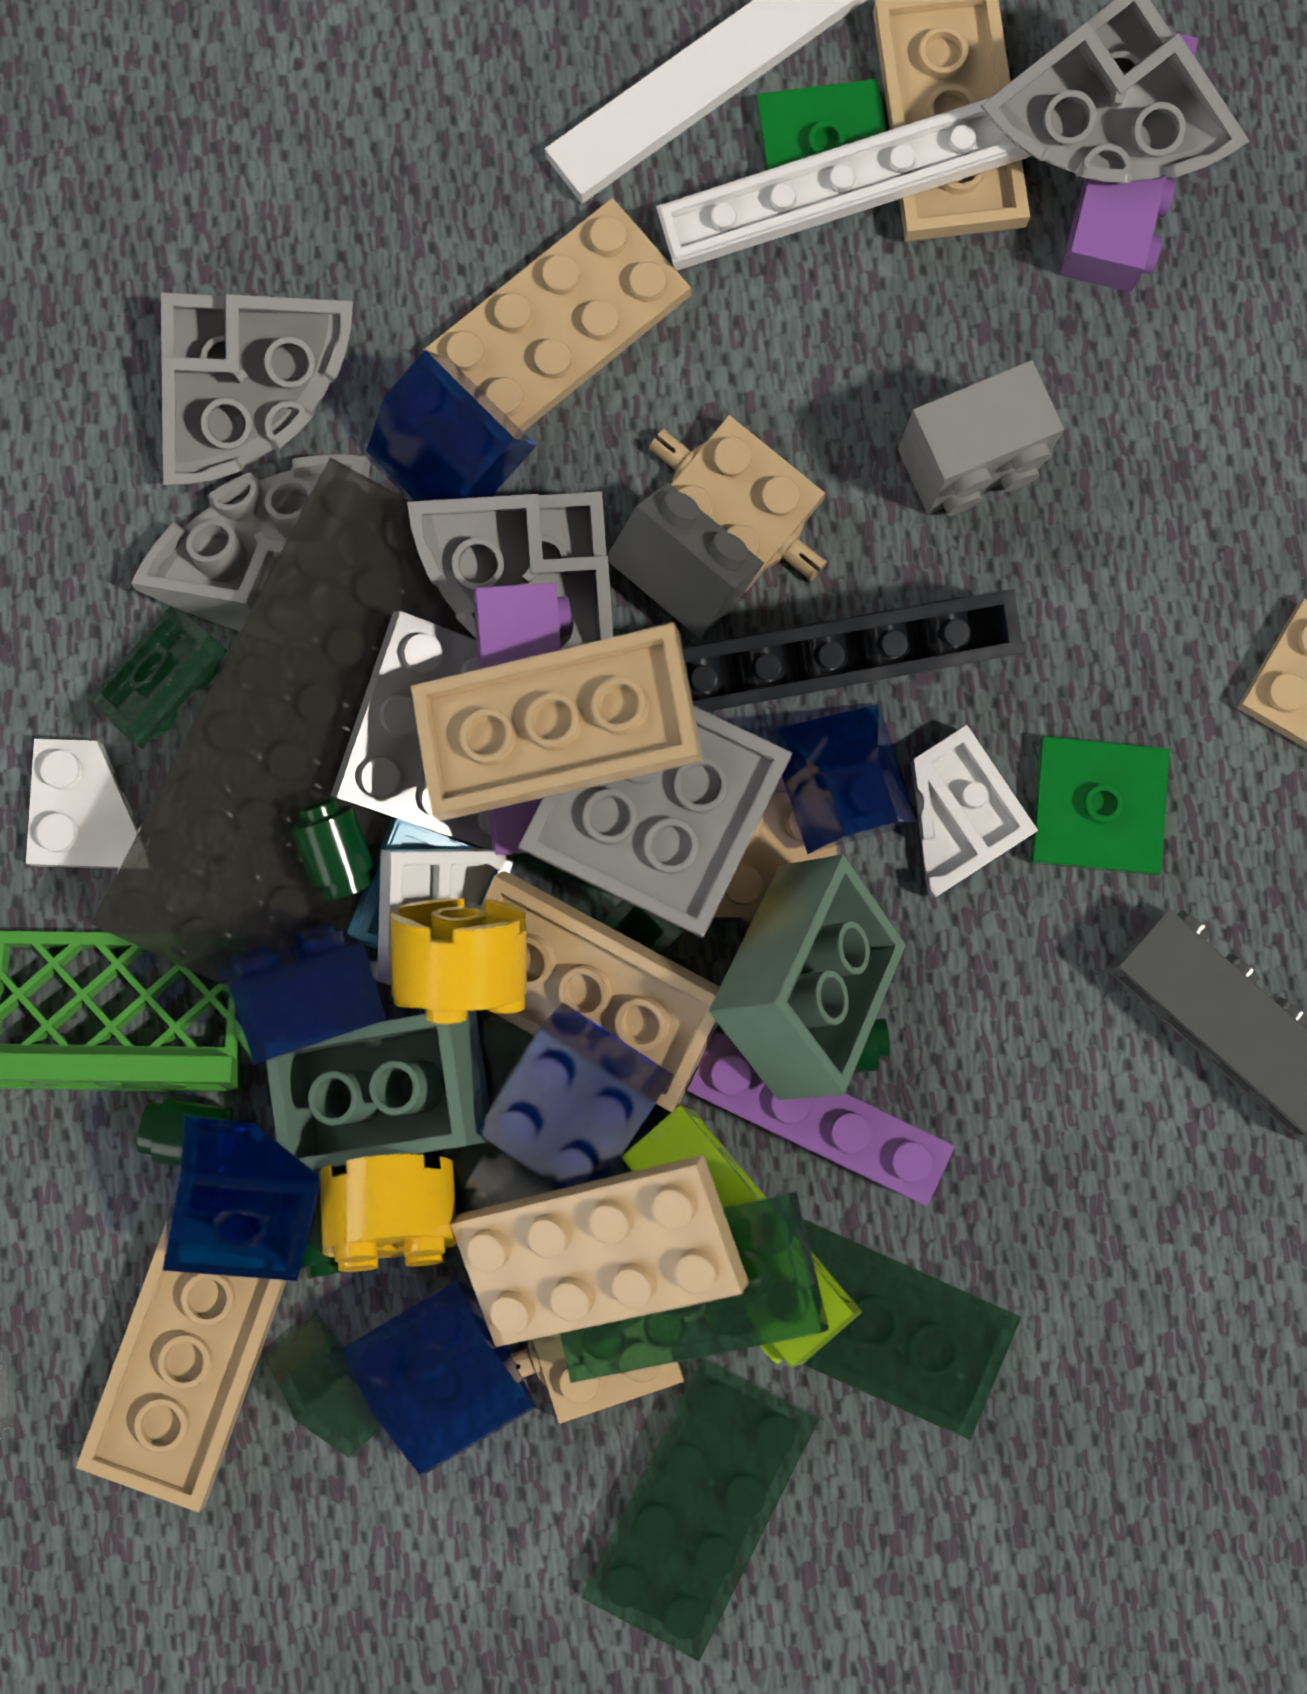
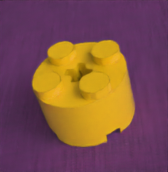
(458, 958)
(387, 1211)

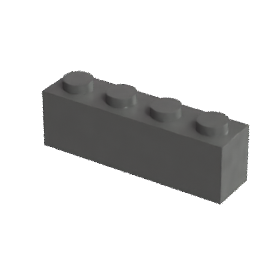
(1221, 1013)

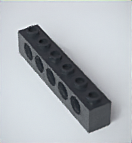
(853, 650)

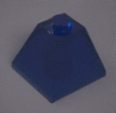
(844, 778)

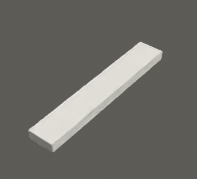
(687, 89)
(834, 184)

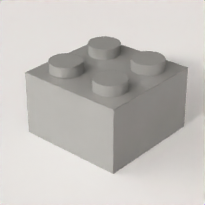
(980, 439)

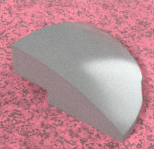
(1118, 102)
(242, 376)
(519, 543)
(229, 548)

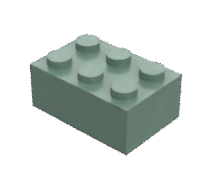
(809, 979)
(381, 1092)

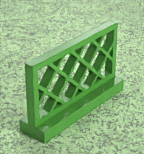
(103, 1066)

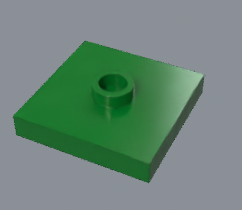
(817, 119)
(1100, 806)

